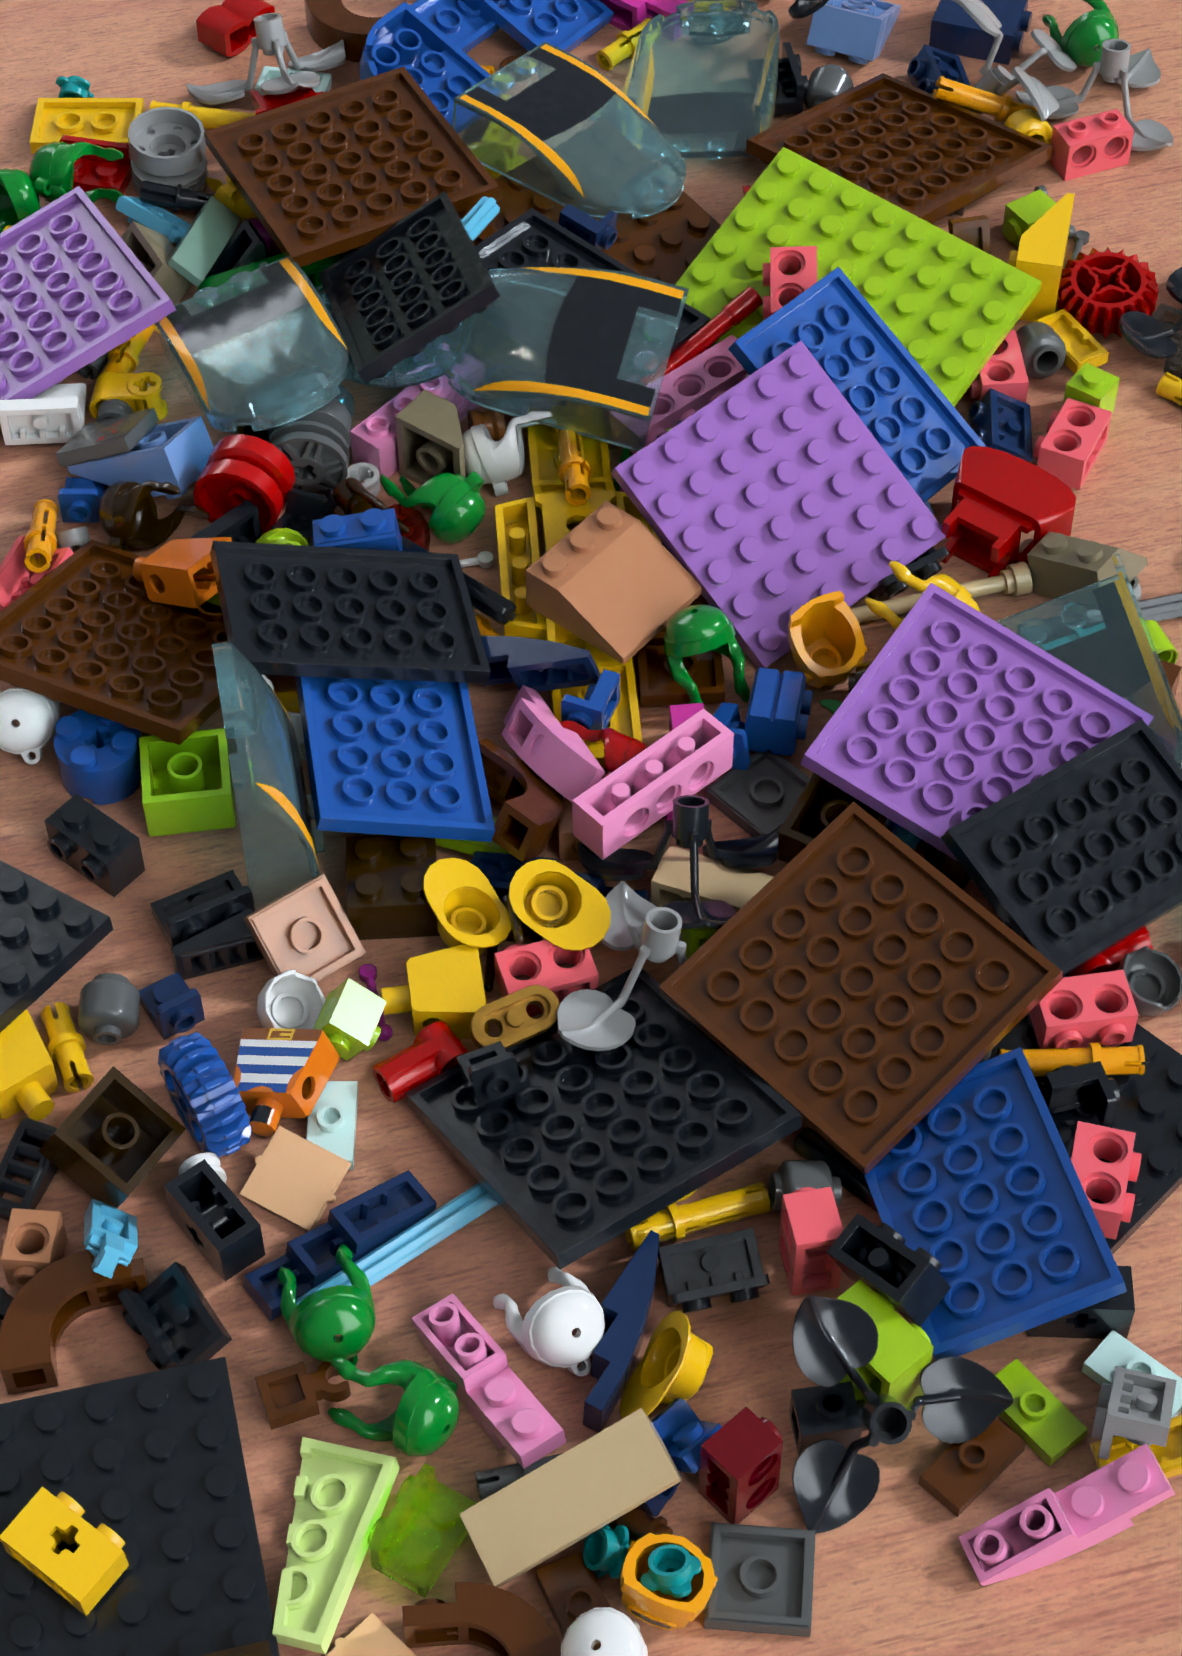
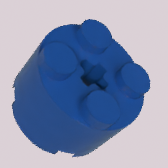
(97, 757)

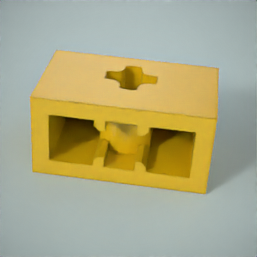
(76, 1576)

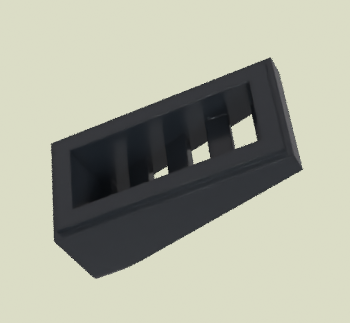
(217, 948)
(24, 1145)

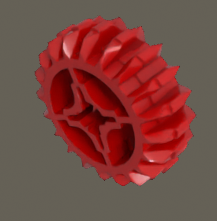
(1104, 287)

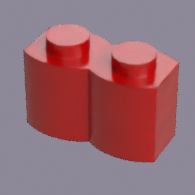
(230, 25)

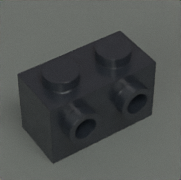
(94, 845)
(890, 1268)

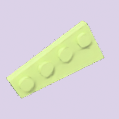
(335, 1509)

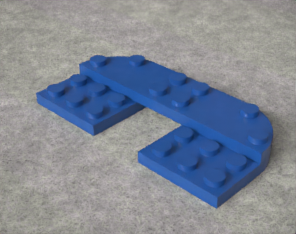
(436, 35)

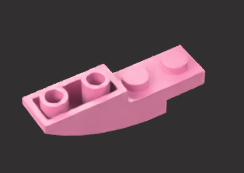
(548, 748)
(487, 1383)
(1066, 1521)

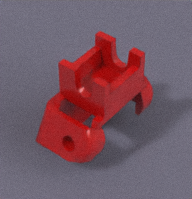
(996, 501)

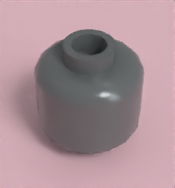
(826, 83)
(1041, 349)
(109, 1008)
(800, 1174)

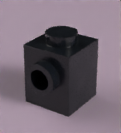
(826, 1414)

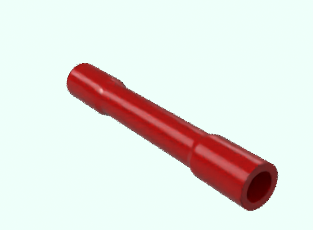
(730, 316)

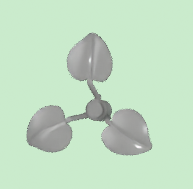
(272, 40)
(1128, 71)
(999, 79)
(590, 1016)

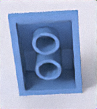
(853, 28)
(166, 453)

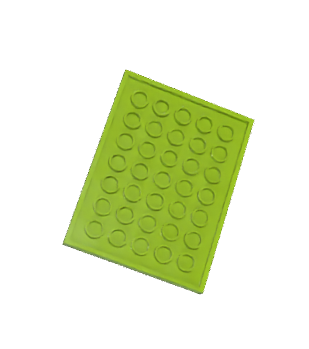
(928, 286)

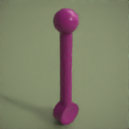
(368, 975)

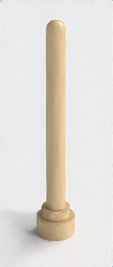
(1013, 580)

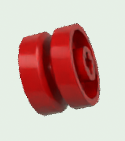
(244, 470)

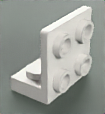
(46, 418)

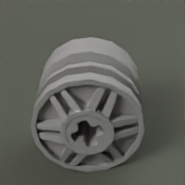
(168, 149)

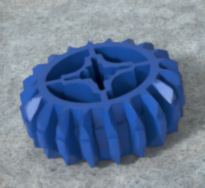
(204, 1094)

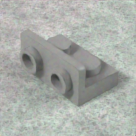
(1134, 1408)

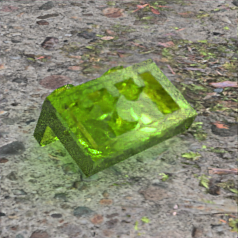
(419, 1532)

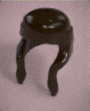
(131, 515)

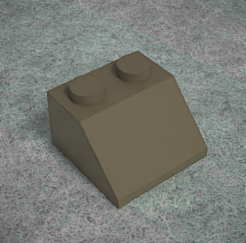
(154, 253)
(429, 438)
(1070, 563)

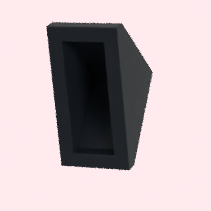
(242, 249)

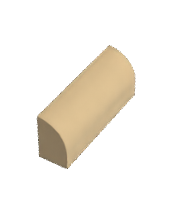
(716, 880)
(570, 1497)

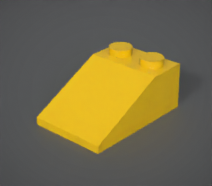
(1043, 255)

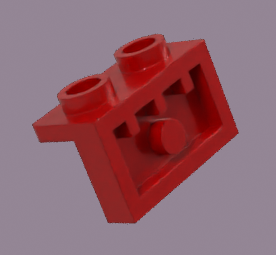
(98, 172)

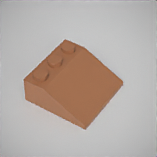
(610, 583)

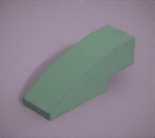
(204, 241)

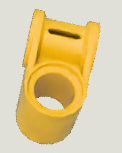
(131, 389)

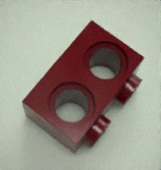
(740, 1465)

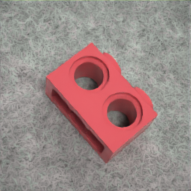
(1091, 144)
(784, 288)
(1003, 372)
(1073, 441)
(542, 963)
(1083, 1009)
(1106, 1180)
(806, 1233)

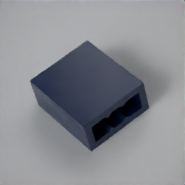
(960, 35)

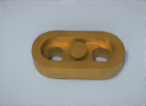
(512, 1019)

